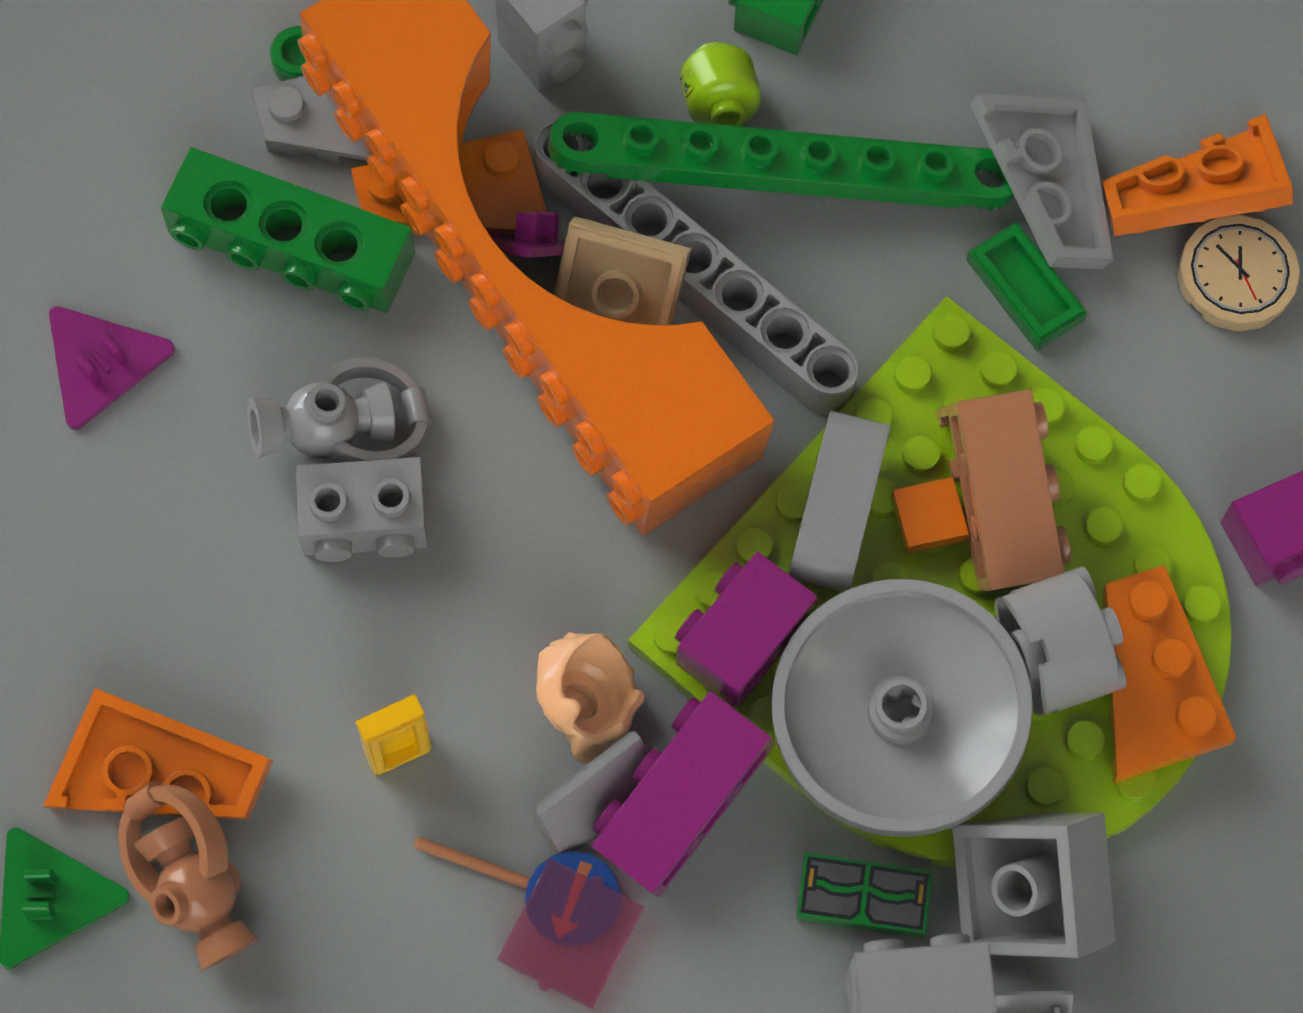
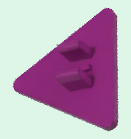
(534, 236)
(100, 361)

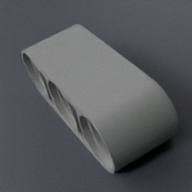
(839, 501)

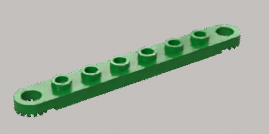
(778, 161)

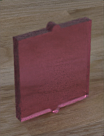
(570, 933)

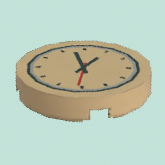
(1238, 272)

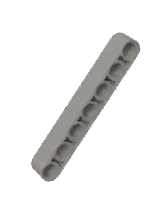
(723, 280)

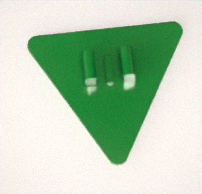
(48, 898)

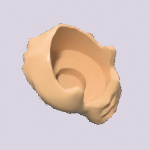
(587, 692)

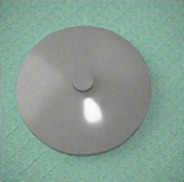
(901, 707)

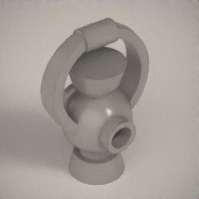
(325, 418)

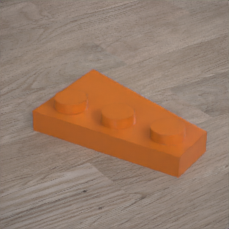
(496, 176)
(1212, 183)
(1169, 698)
(129, 746)

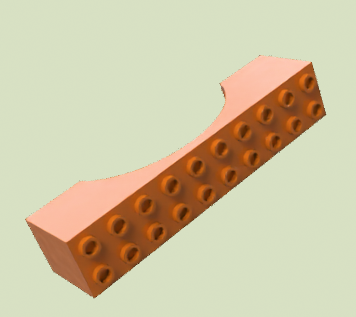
(645, 403)

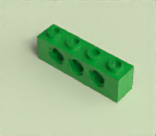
(213, 185)

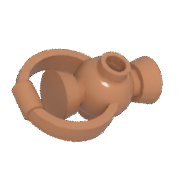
(194, 887)

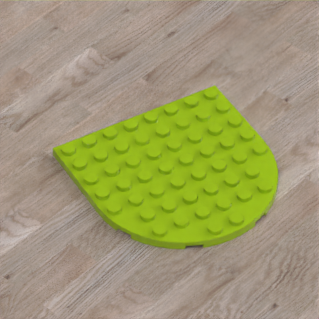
(1118, 521)

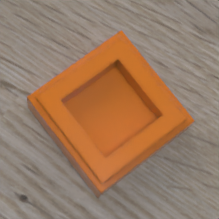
(929, 515)

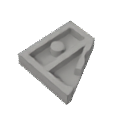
(302, 122)

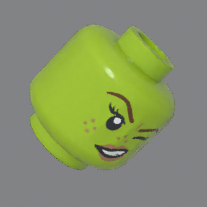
(720, 83)

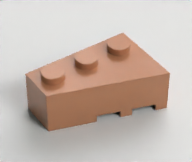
(1006, 489)

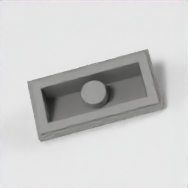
(573, 808)

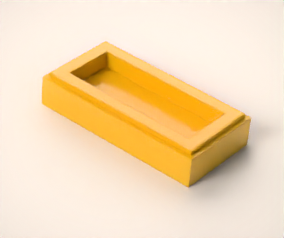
(394, 735)

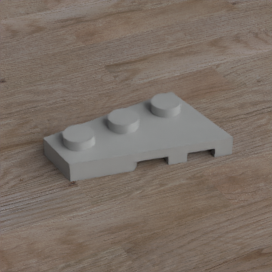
(1053, 173)

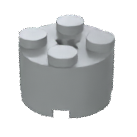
(1063, 640)

